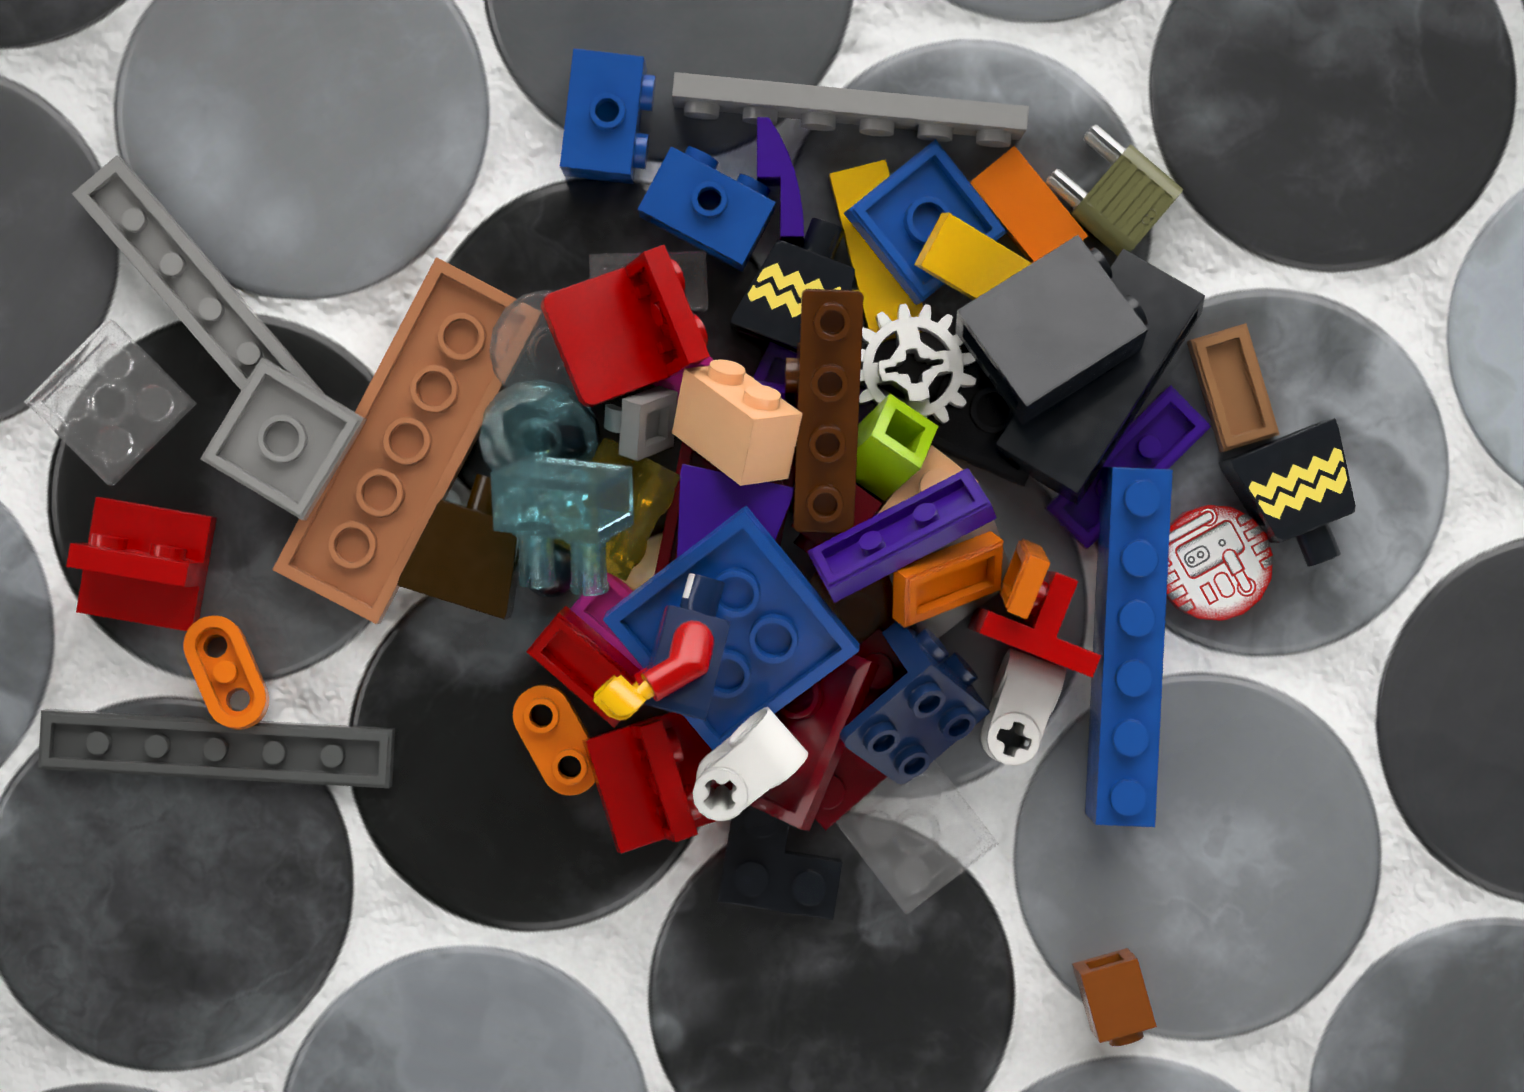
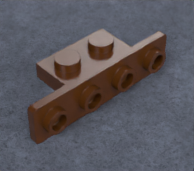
(827, 393)

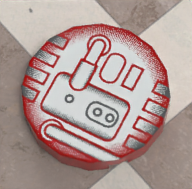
(1217, 562)

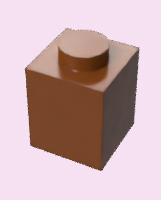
(1115, 997)

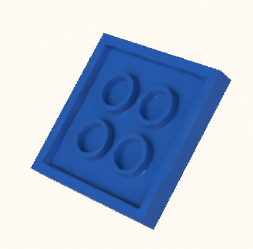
(778, 631)

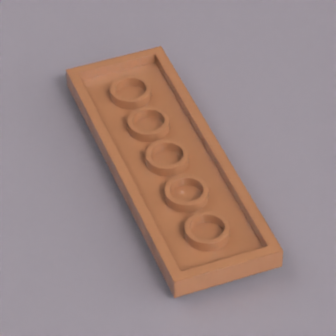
(416, 437)

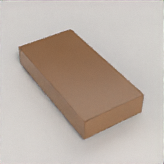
(1233, 387)

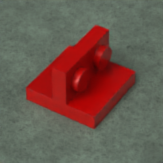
(144, 563)
(1040, 630)
(649, 780)

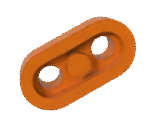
(226, 674)
(556, 740)

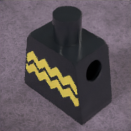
(774, 298)
(1296, 488)

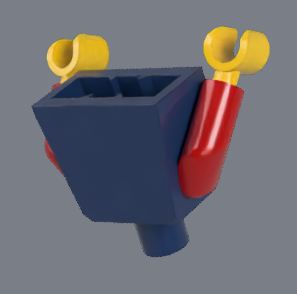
(682, 659)

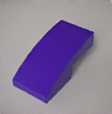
(776, 169)

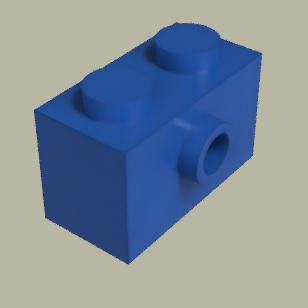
(605, 116)
(707, 206)

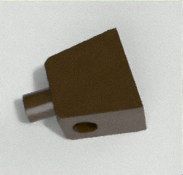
(464, 557)

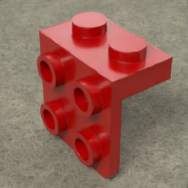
(626, 328)

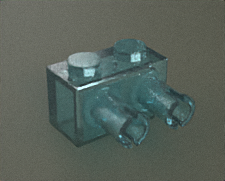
(564, 501)

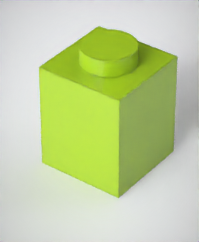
(891, 446)

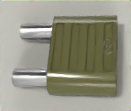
(1124, 199)

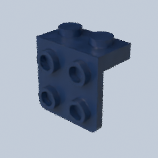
(920, 711)

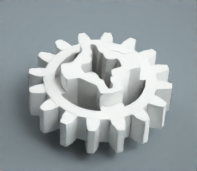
(909, 342)

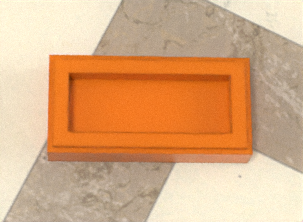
(1026, 206)
(1024, 578)
(947, 579)

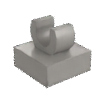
(643, 422)

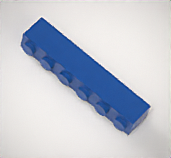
(1131, 642)

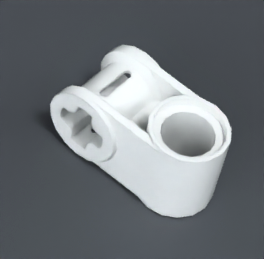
(1022, 694)
(753, 759)

